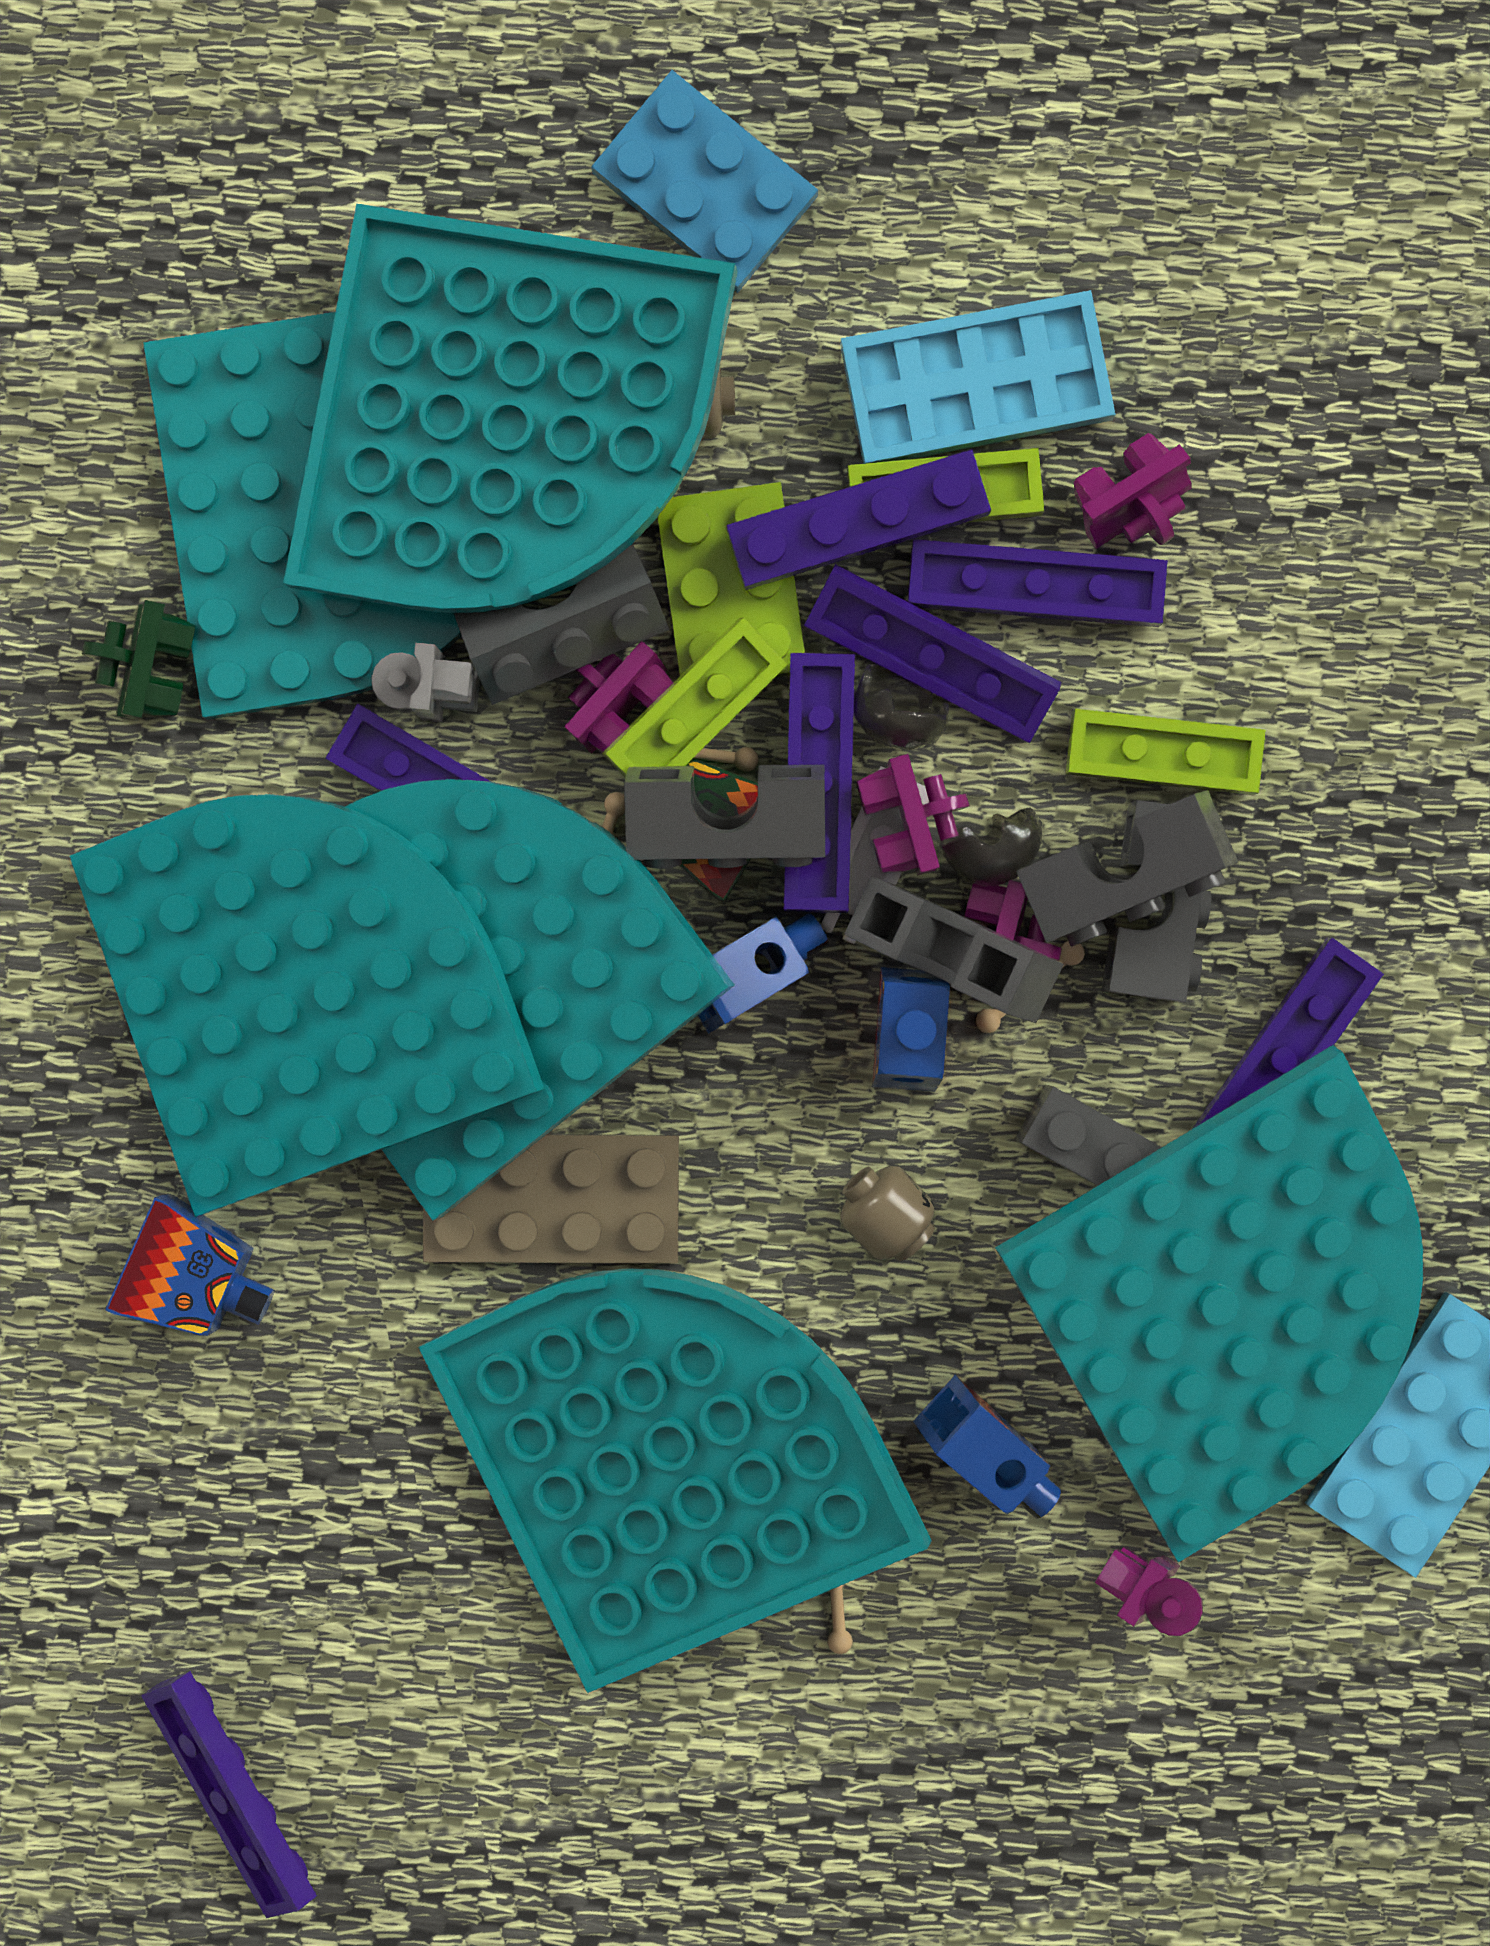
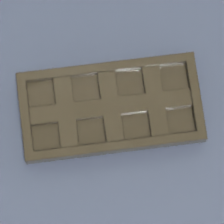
(569, 1204)

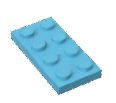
(977, 378)
(1423, 1445)

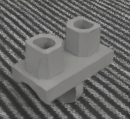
(426, 683)

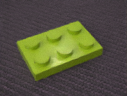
(706, 581)

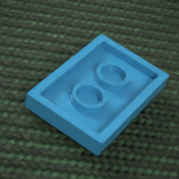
(704, 179)

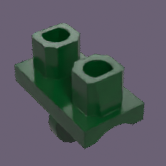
(151, 633)

